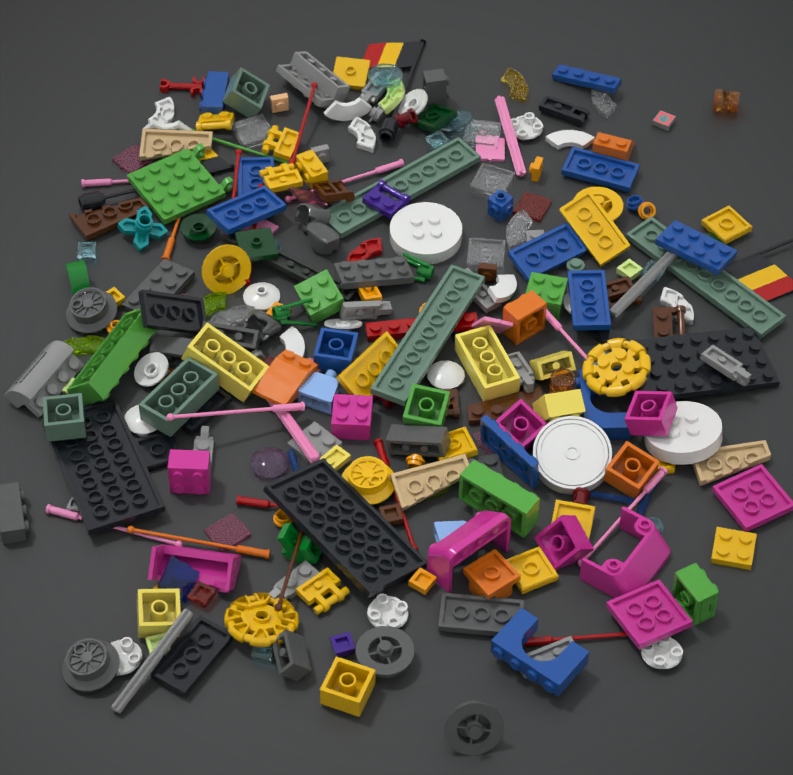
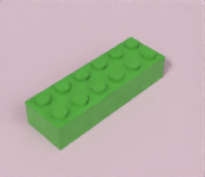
(112, 358)

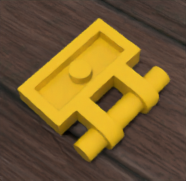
(286, 144)
(281, 177)
(319, 586)

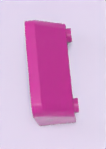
(465, 541)
(215, 567)
(640, 567)

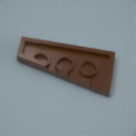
(106, 219)
(496, 407)

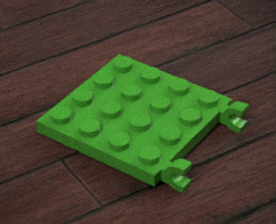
(178, 185)

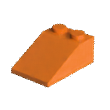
(284, 378)

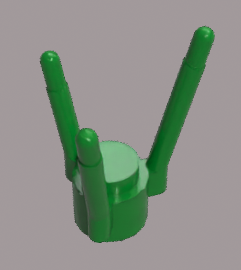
(424, 270)
(282, 312)

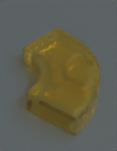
(516, 83)

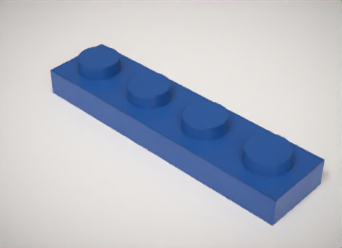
(586, 79)

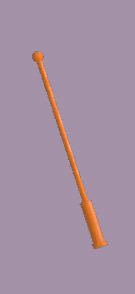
(170, 243)
(239, 549)

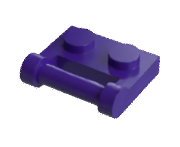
(384, 204)

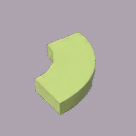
(393, 97)

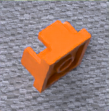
(491, 576)

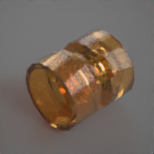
(726, 101)
(561, 380)

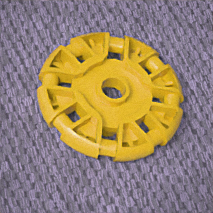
(620, 358)
(244, 614)

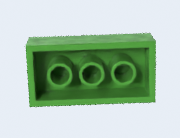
(493, 492)

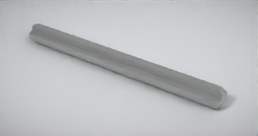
(642, 284)
(152, 660)

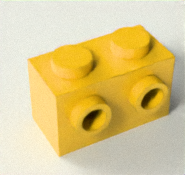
(311, 168)

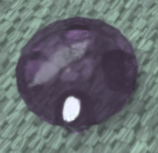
(269, 463)

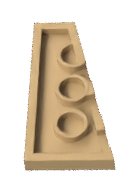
(164, 143)
(731, 460)
(426, 480)

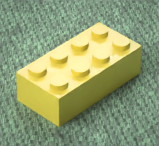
(487, 363)
(236, 367)

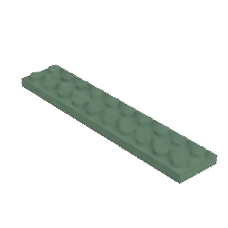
(411, 179)
(720, 289)
(427, 335)

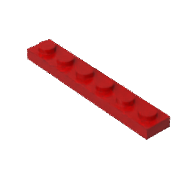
(399, 328)

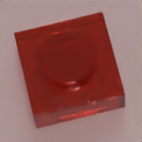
(202, 594)

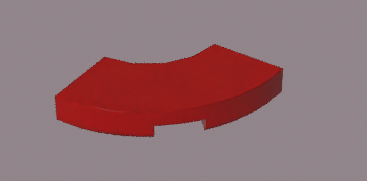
(366, 250)

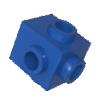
(500, 205)

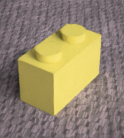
(546, 365)

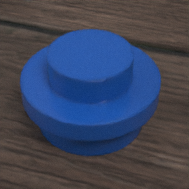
(634, 202)

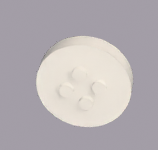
(426, 232)
(692, 436)
(572, 454)

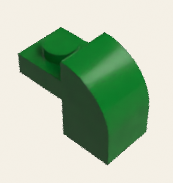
(77, 275)
(307, 549)

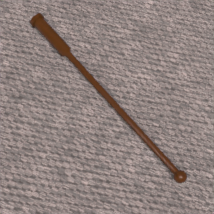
(278, 607)

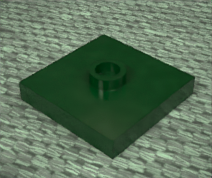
(434, 117)
(257, 243)

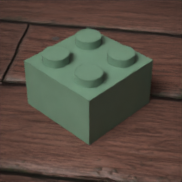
(246, 93)
(64, 417)

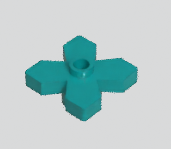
(142, 228)

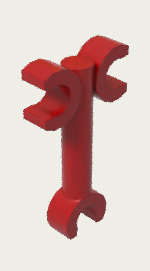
(194, 87)

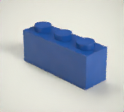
(214, 92)

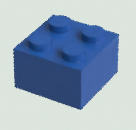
(335, 349)

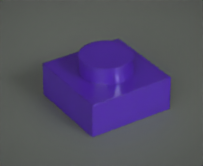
(342, 644)

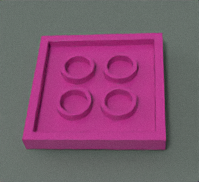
(753, 498)
(649, 614)

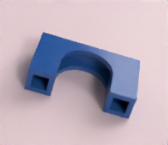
(611, 423)
(551, 674)

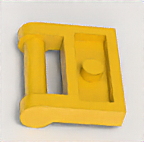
(215, 121)

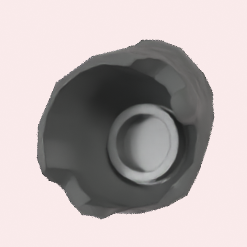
(311, 213)
(322, 238)
(264, 323)

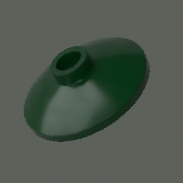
(198, 227)

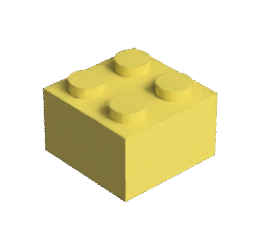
(559, 405)
(157, 610)

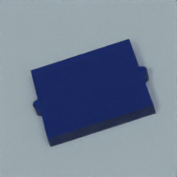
(178, 576)

